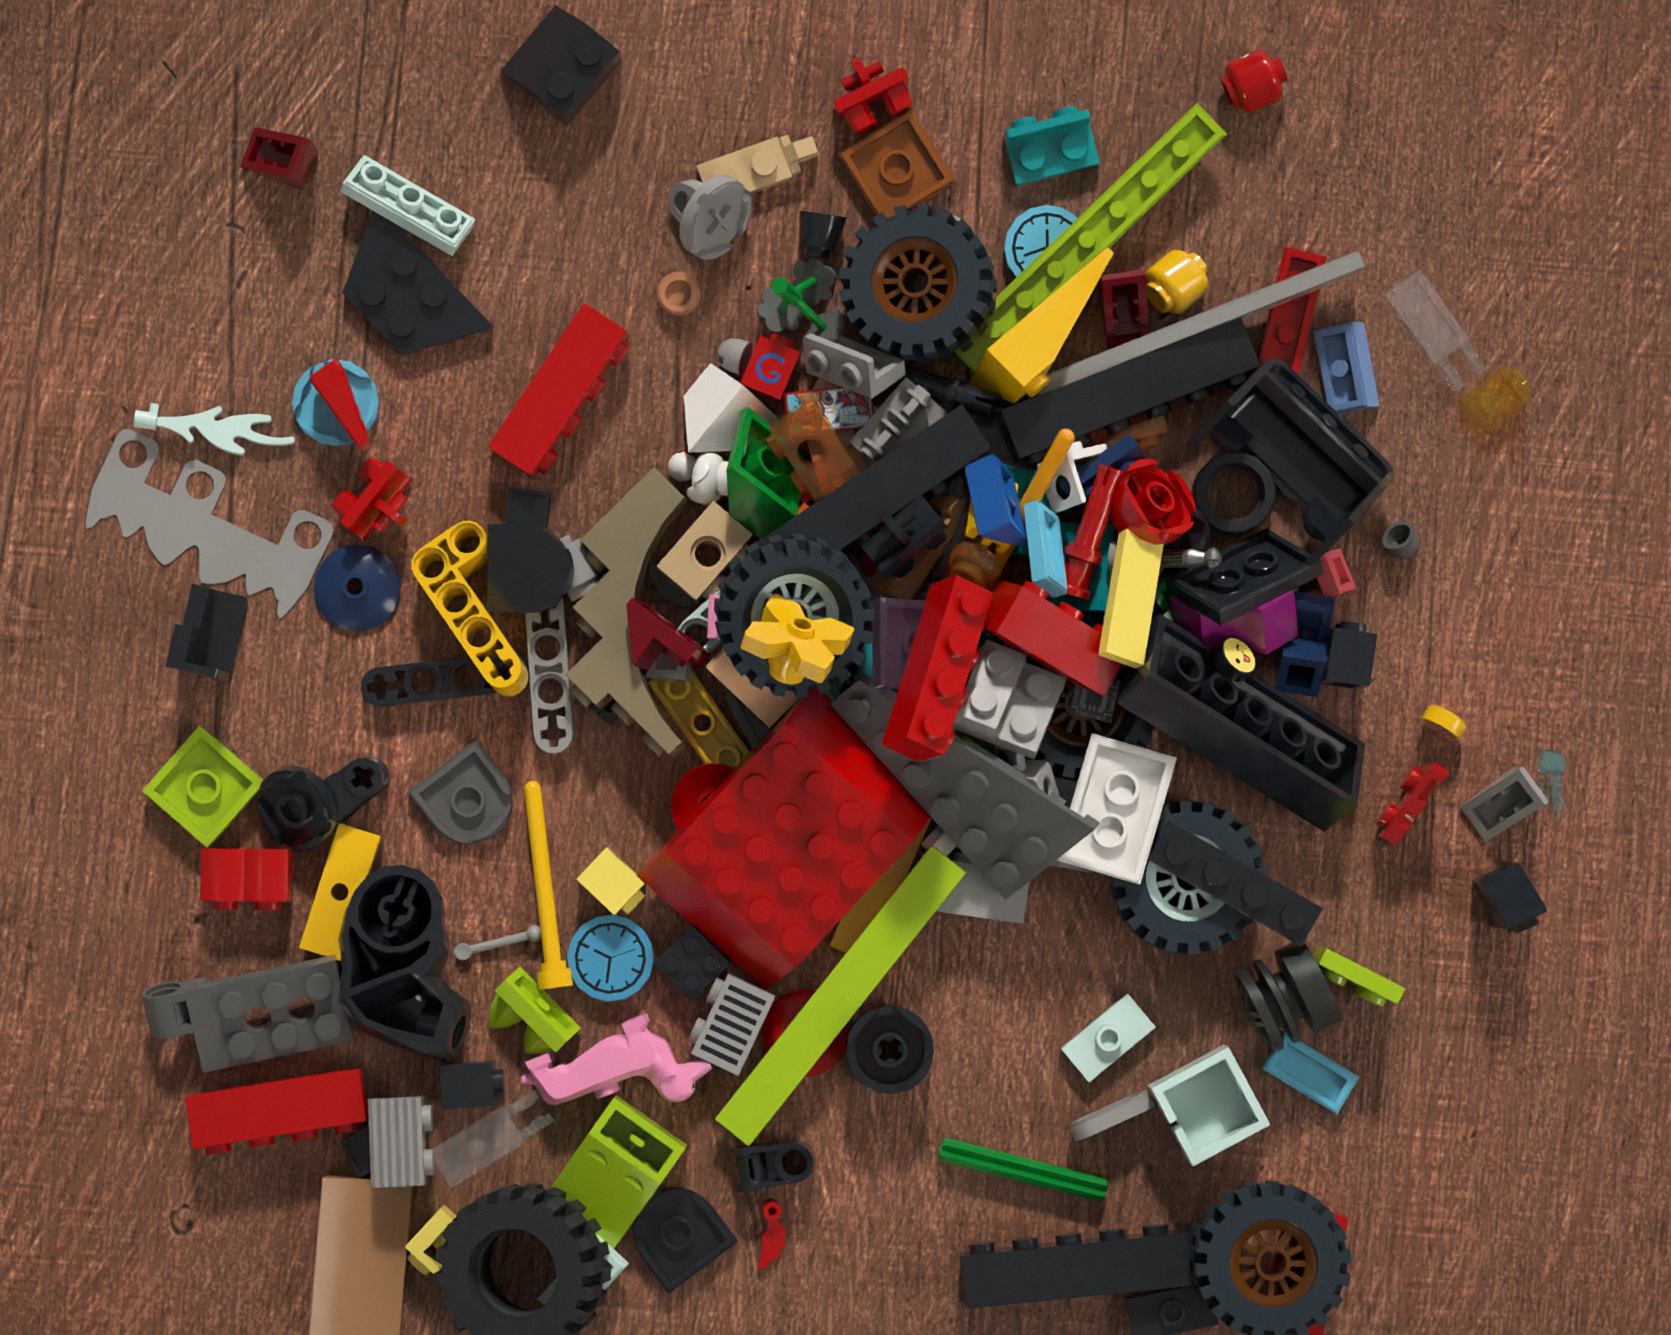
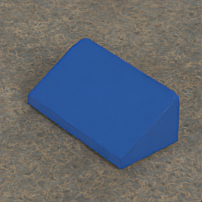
(995, 501)

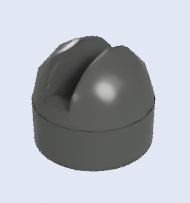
(1397, 531)

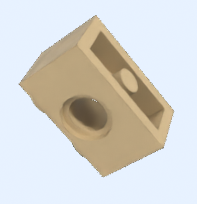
(712, 528)

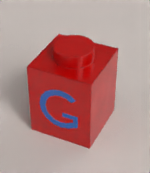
(771, 367)

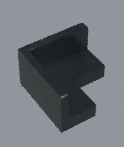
(209, 633)

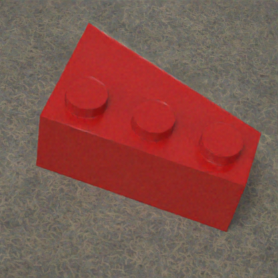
(1050, 635)

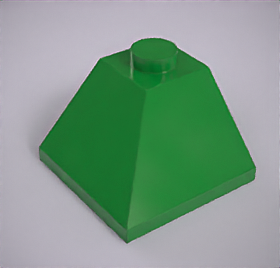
(758, 481)

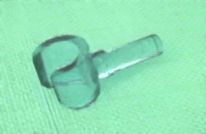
(1553, 764)

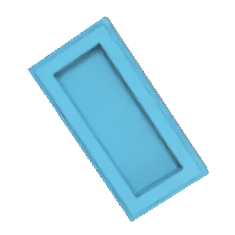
(1045, 548)
(1311, 1073)

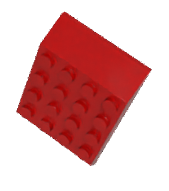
(787, 842)

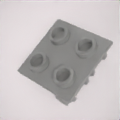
(897, 421)

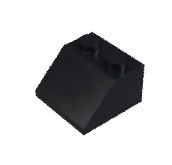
(562, 64)

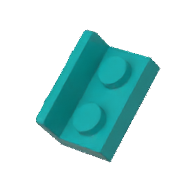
(1050, 146)

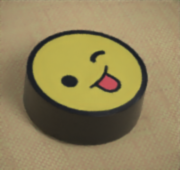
(1234, 659)

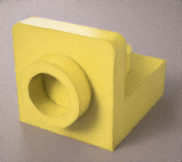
(430, 1234)

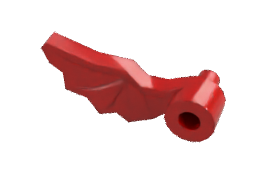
(773, 1235)

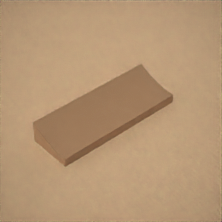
(360, 1257)

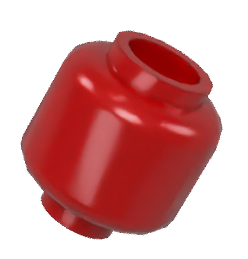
(1254, 81)

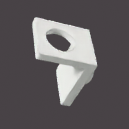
(1068, 469)

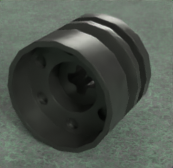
(1286, 996)

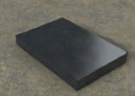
(1246, 578)

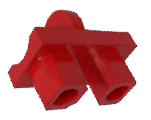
(890, 88)
(378, 501)

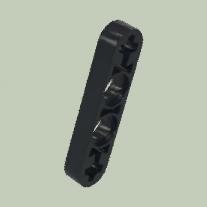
(445, 682)

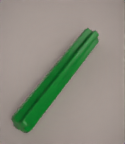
(1023, 1169)

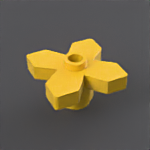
(795, 643)

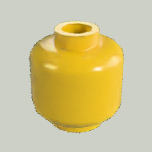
(1176, 281)

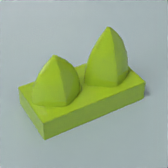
(521, 1000)

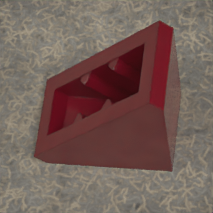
(280, 157)
(1123, 307)

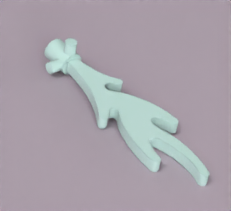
(218, 433)

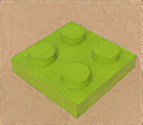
(204, 786)
(1369, 984)

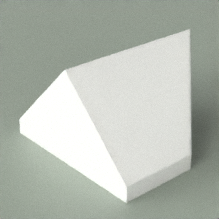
(714, 410)

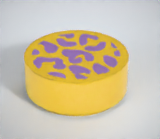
(1443, 722)

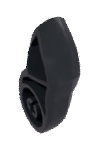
(393, 962)

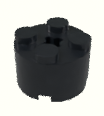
(891, 1074)

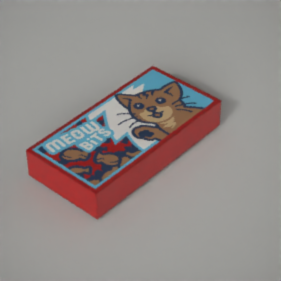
(842, 406)

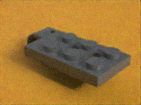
(219, 1010)

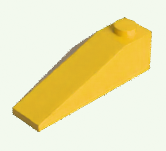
(1026, 352)

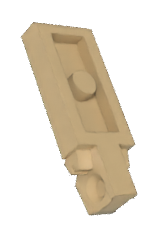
(762, 163)

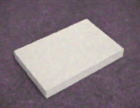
(1125, 793)

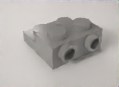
(1009, 700)

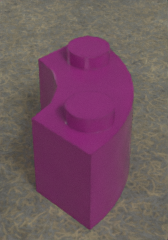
(1262, 628)

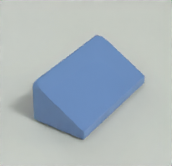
(1346, 367)

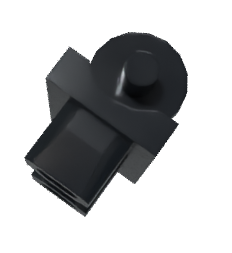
(904, 537)

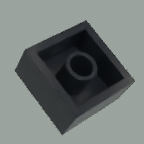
(691, 963)

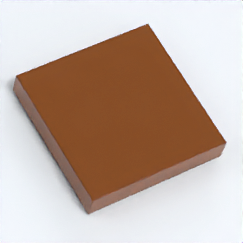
(897, 166)

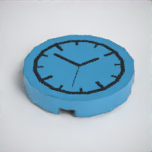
(610, 957)

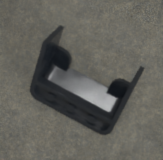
(1305, 447)

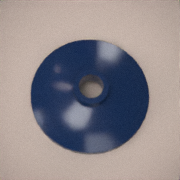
(379, 591)

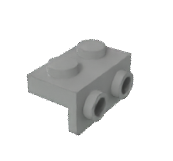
(851, 365)

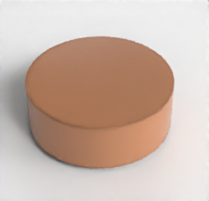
(678, 294)

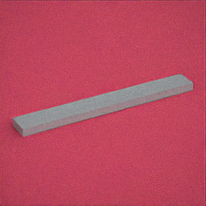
(1239, 308)

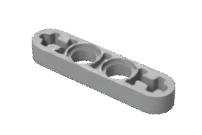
(553, 669)

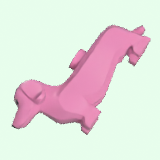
(615, 1060)

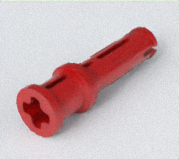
(1084, 551)

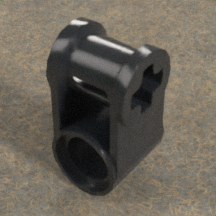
(347, 790)
(769, 1165)

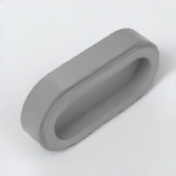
(1111, 1115)

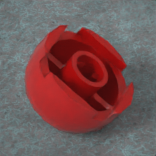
(1152, 504)

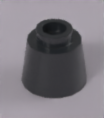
(820, 233)

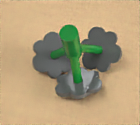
(784, 306)

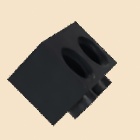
(1349, 656)

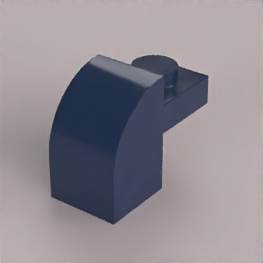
(1303, 659)

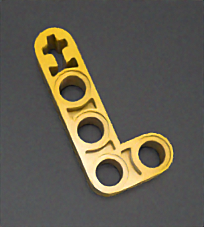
(474, 616)

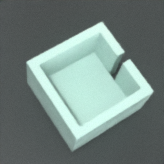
(1209, 1104)

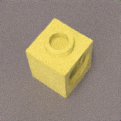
(612, 882)

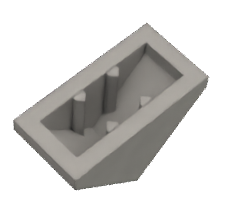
(1504, 803)

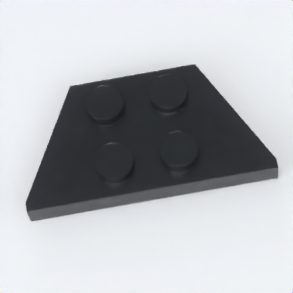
(407, 293)

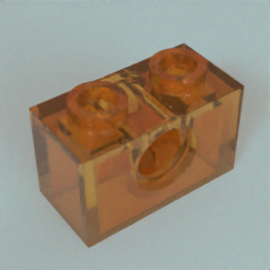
(805, 423)

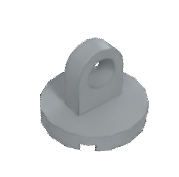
(712, 215)

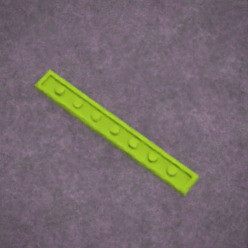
(1100, 225)
(840, 995)

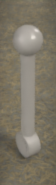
(464, 951)

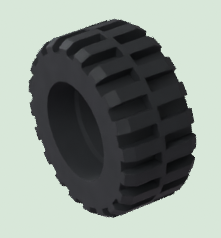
(563, 1231)

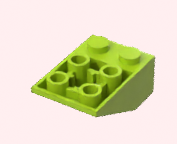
(619, 1167)

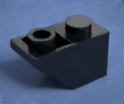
(1510, 898)

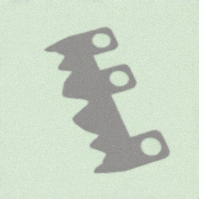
(181, 521)

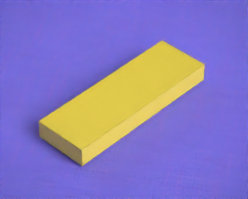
(1130, 600)

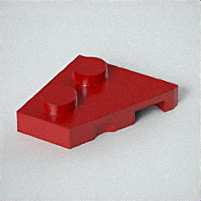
(1417, 787)

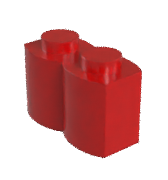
(246, 876)

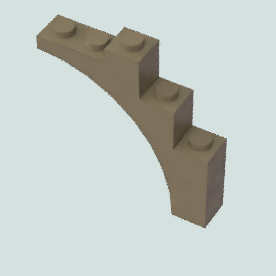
(624, 545)

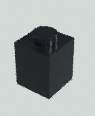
(471, 1084)

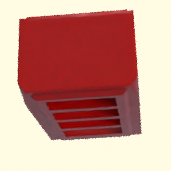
(337, 393)

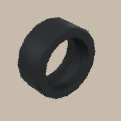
(1256, 470)

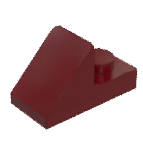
(652, 632)

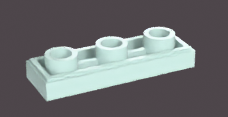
(407, 205)

